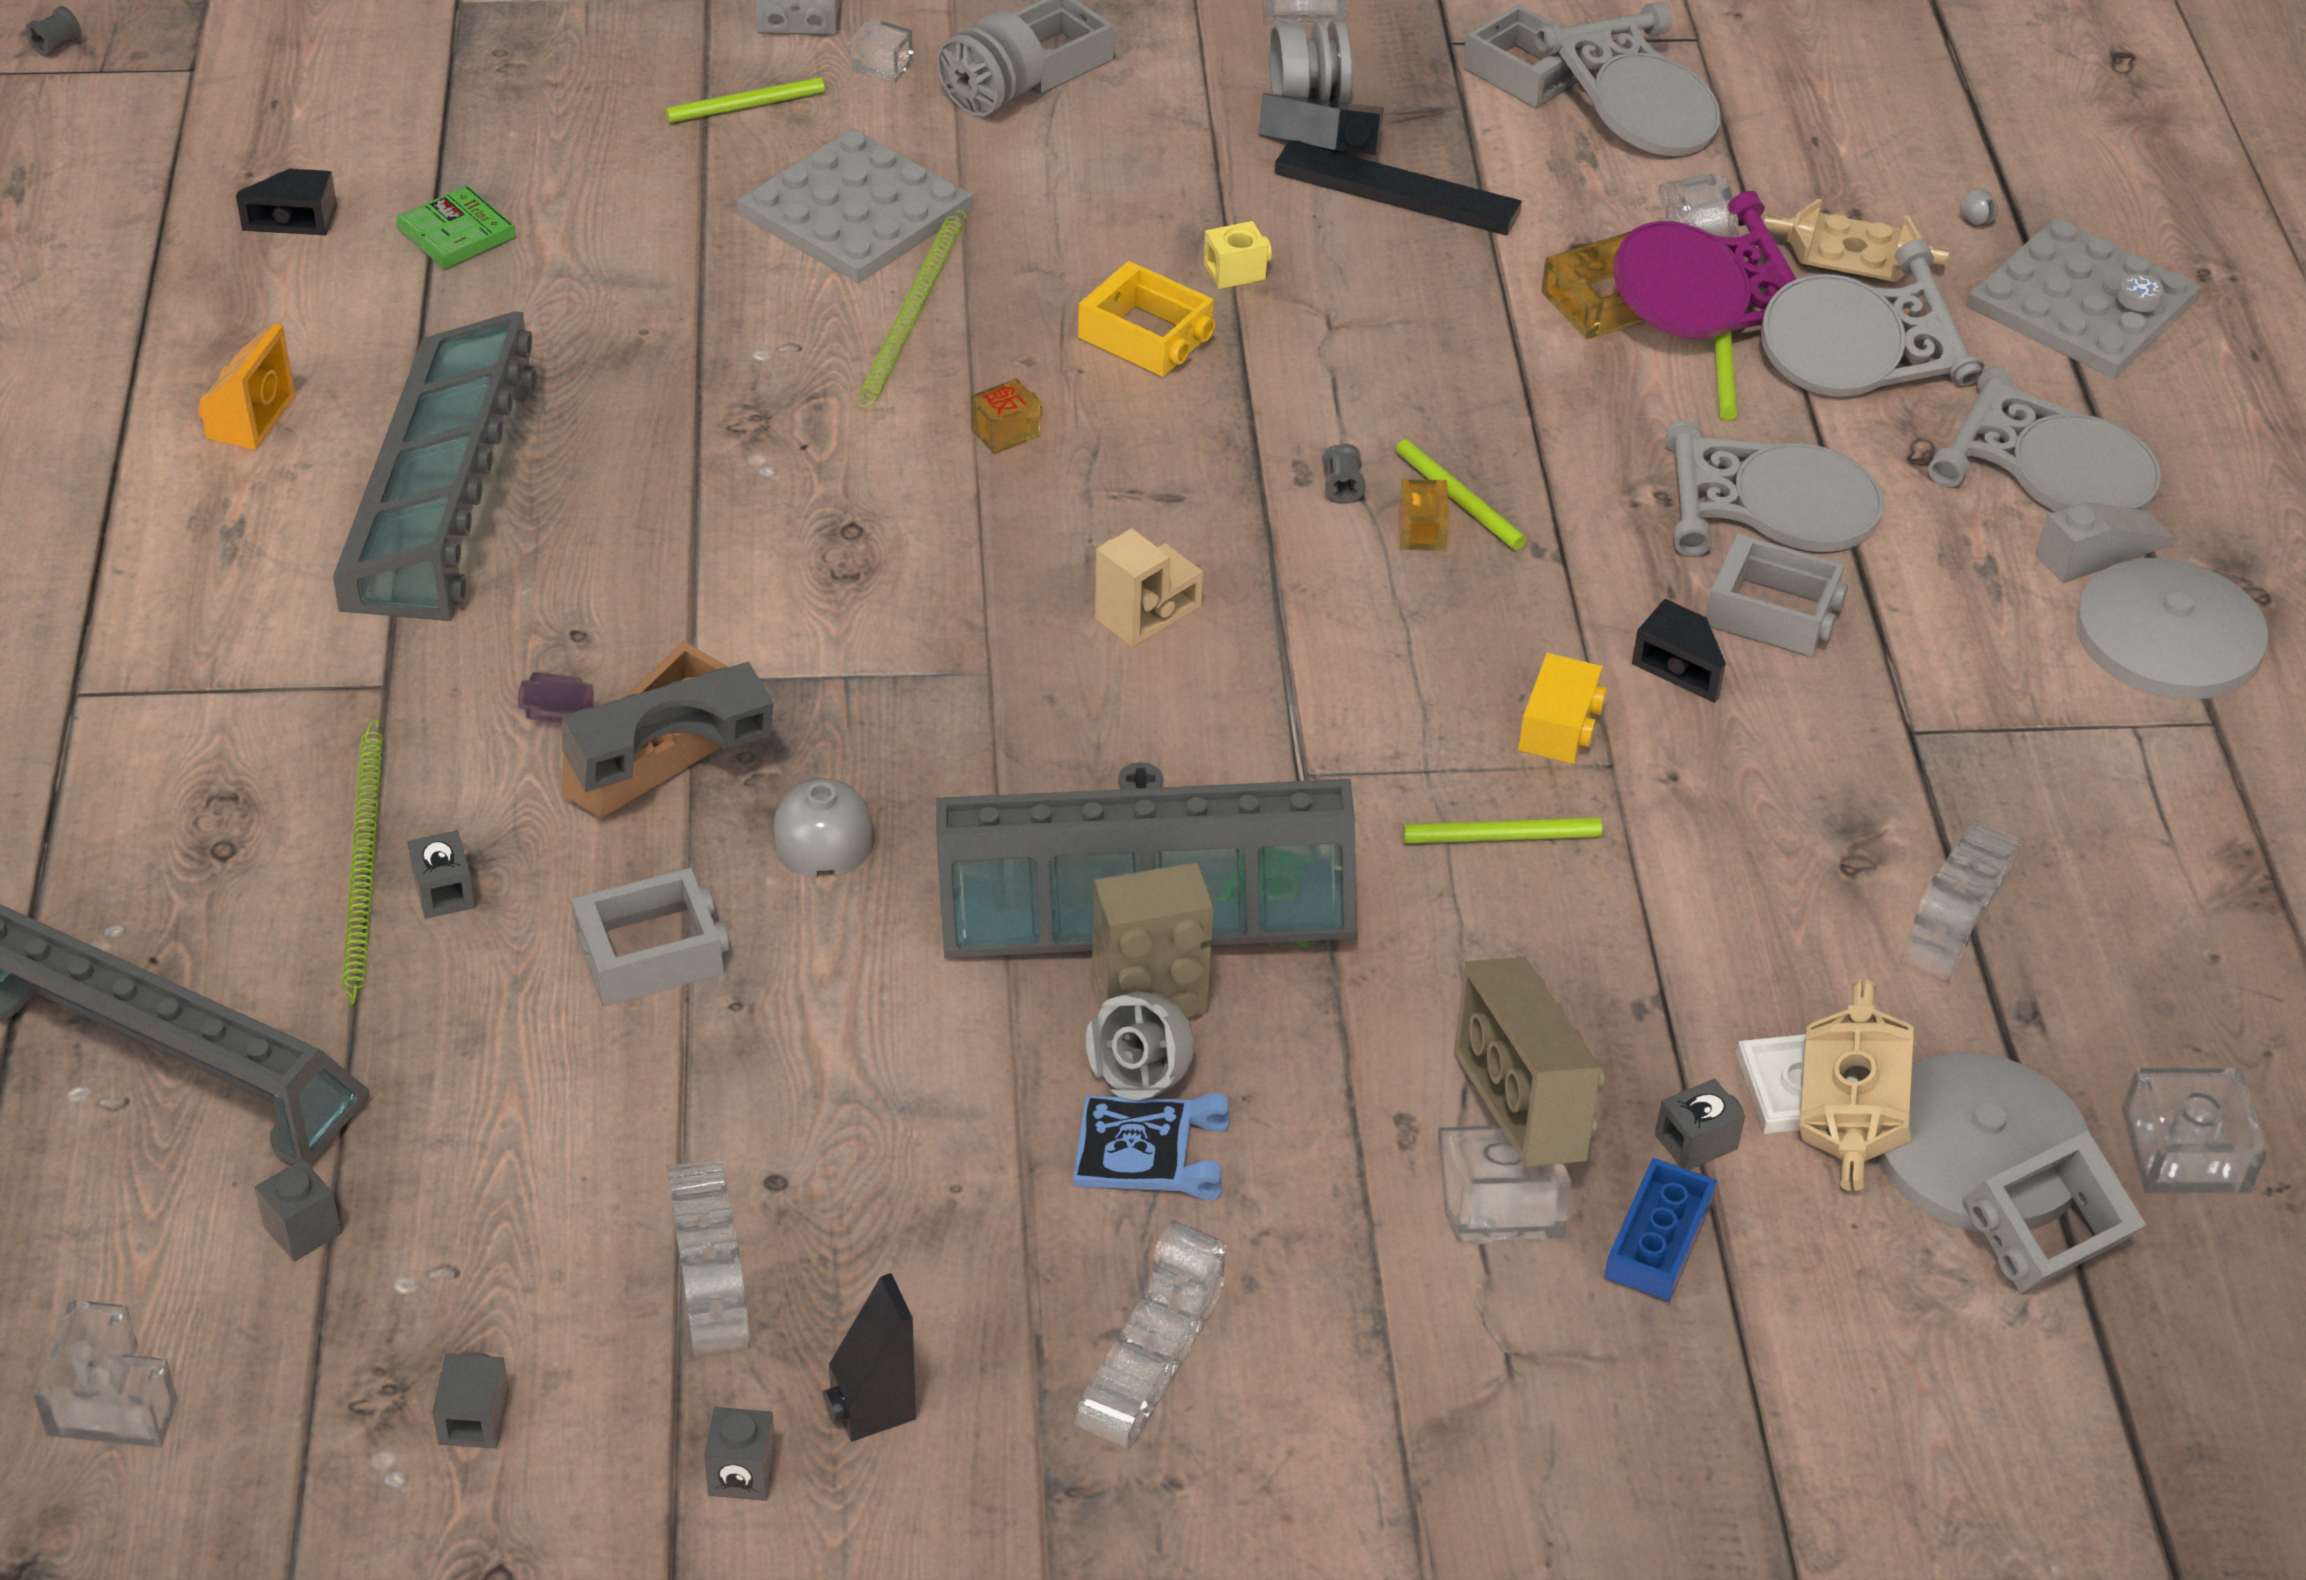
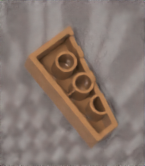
(659, 757)

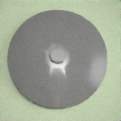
(2171, 628)
(1974, 1121)

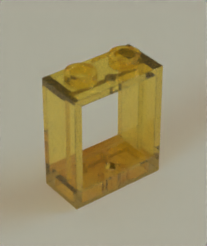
(1568, 288)

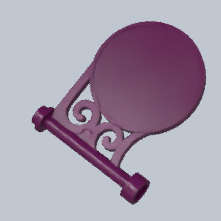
(1697, 280)

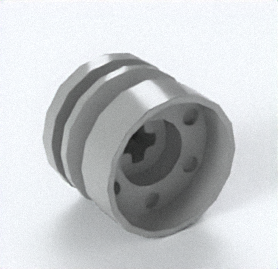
(990, 63)
(1313, 64)

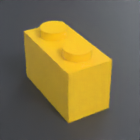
(1562, 708)

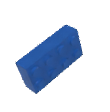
(1660, 1229)

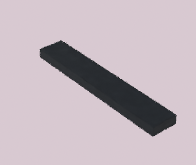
(1398, 187)

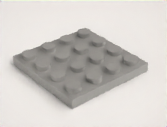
(854, 205)
(2065, 297)

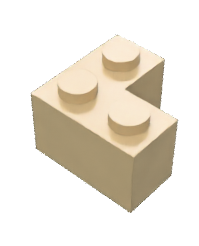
(1143, 587)

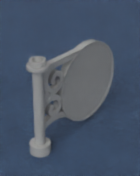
(1637, 89)
(1849, 337)
(2056, 458)
(1784, 491)

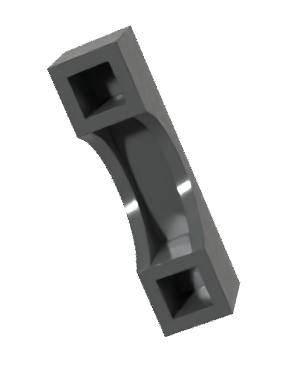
(720, 705)

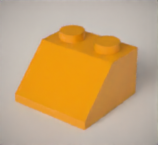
(250, 392)

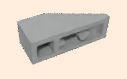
(2096, 537)

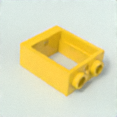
(1132, 286)

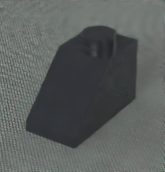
(289, 203)
(1680, 650)

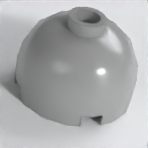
(822, 828)
(1140, 1044)

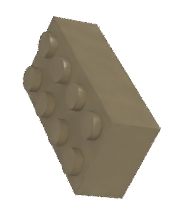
(1527, 1061)

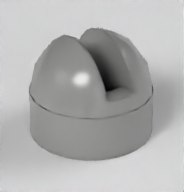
(1979, 207)

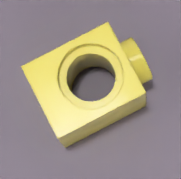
(1236, 254)

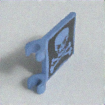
(1147, 1143)

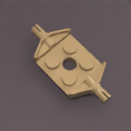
(1828, 239)
(1864, 1115)

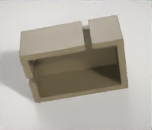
(1153, 936)

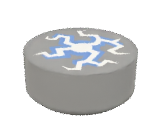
(2140, 292)

